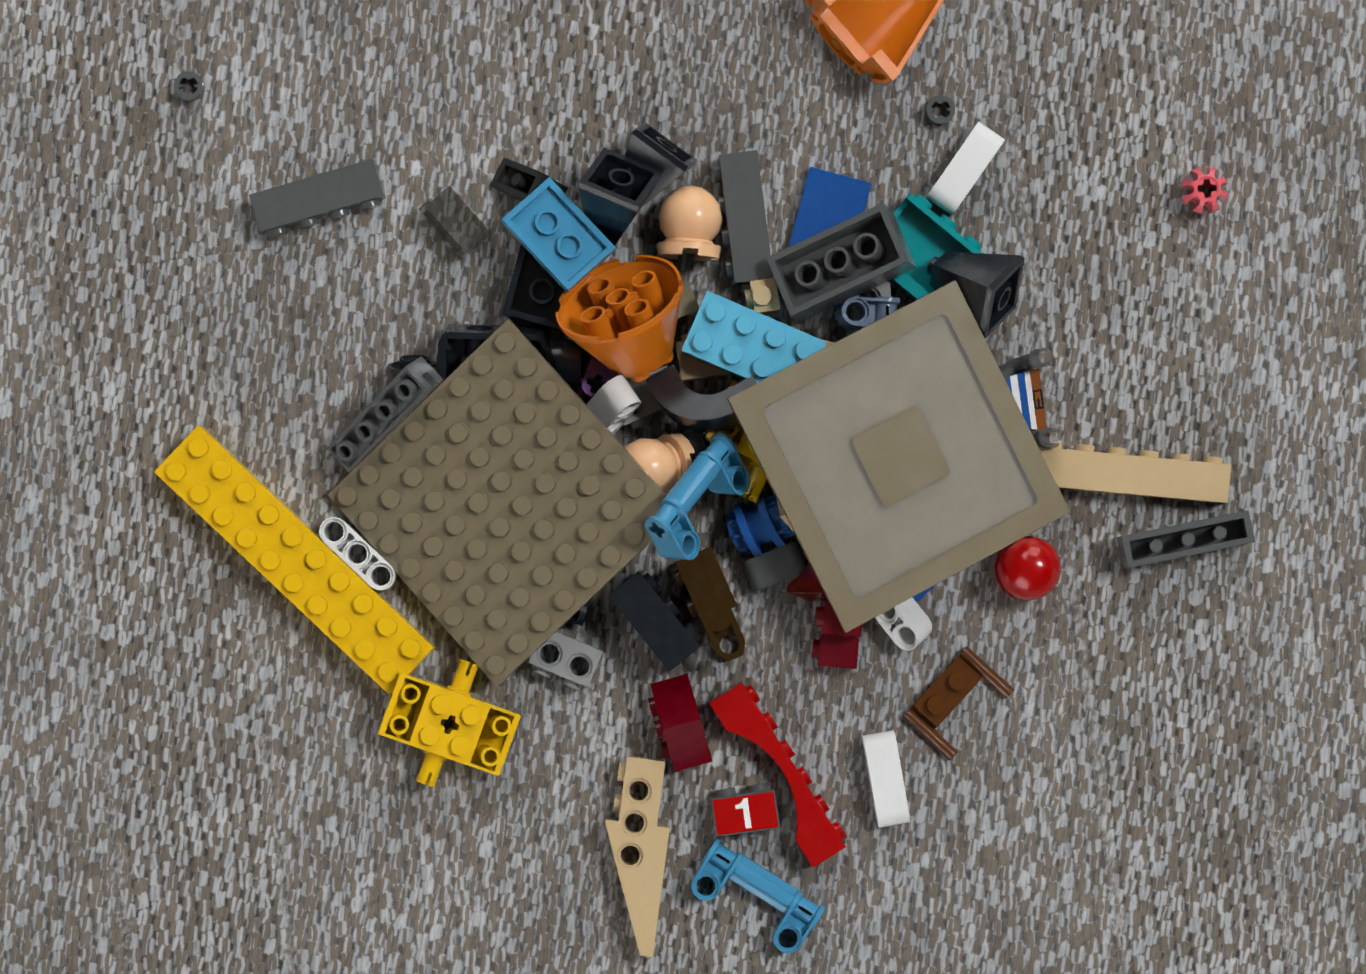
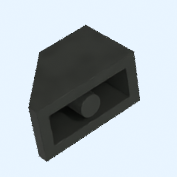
(519, 180)

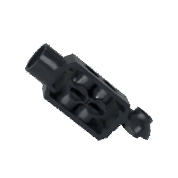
(463, 339)

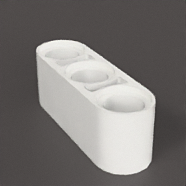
(965, 168)
(614, 403)
(343, 547)
(901, 620)
(886, 778)

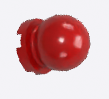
(1028, 568)

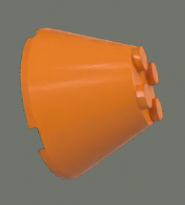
(625, 314)

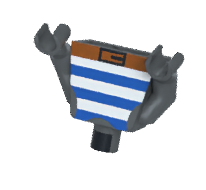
(1027, 391)

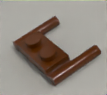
(947, 693)

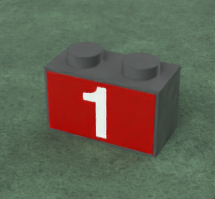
(744, 811)

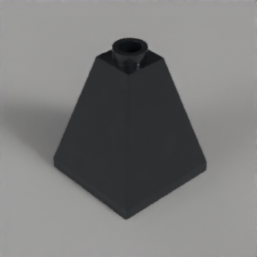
(658, 152)
(616, 191)
(986, 281)

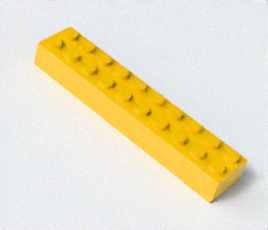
(294, 558)

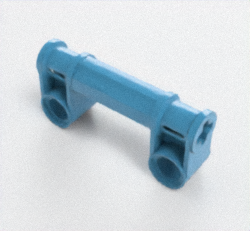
(715, 468)
(764, 886)

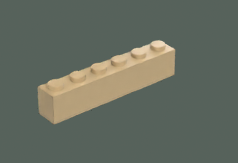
(1139, 475)

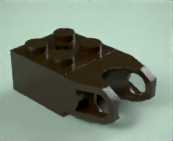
(710, 599)

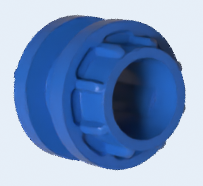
(757, 526)

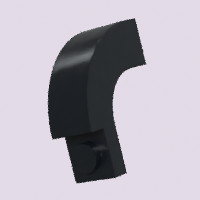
(692, 409)

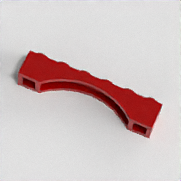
(814, 831)

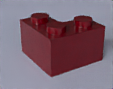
(834, 646)
(679, 723)

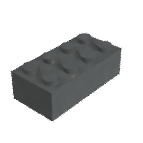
(841, 262)

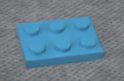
(558, 234)

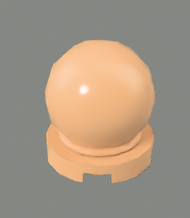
(690, 222)
(663, 458)

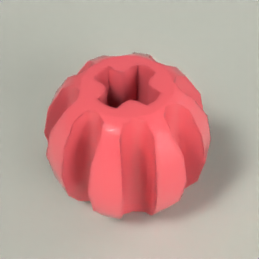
(1199, 197)

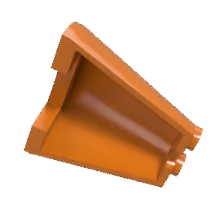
(873, 33)

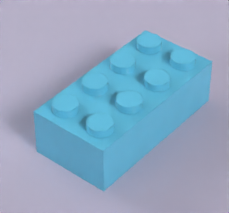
(745, 340)

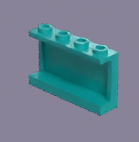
(926, 238)

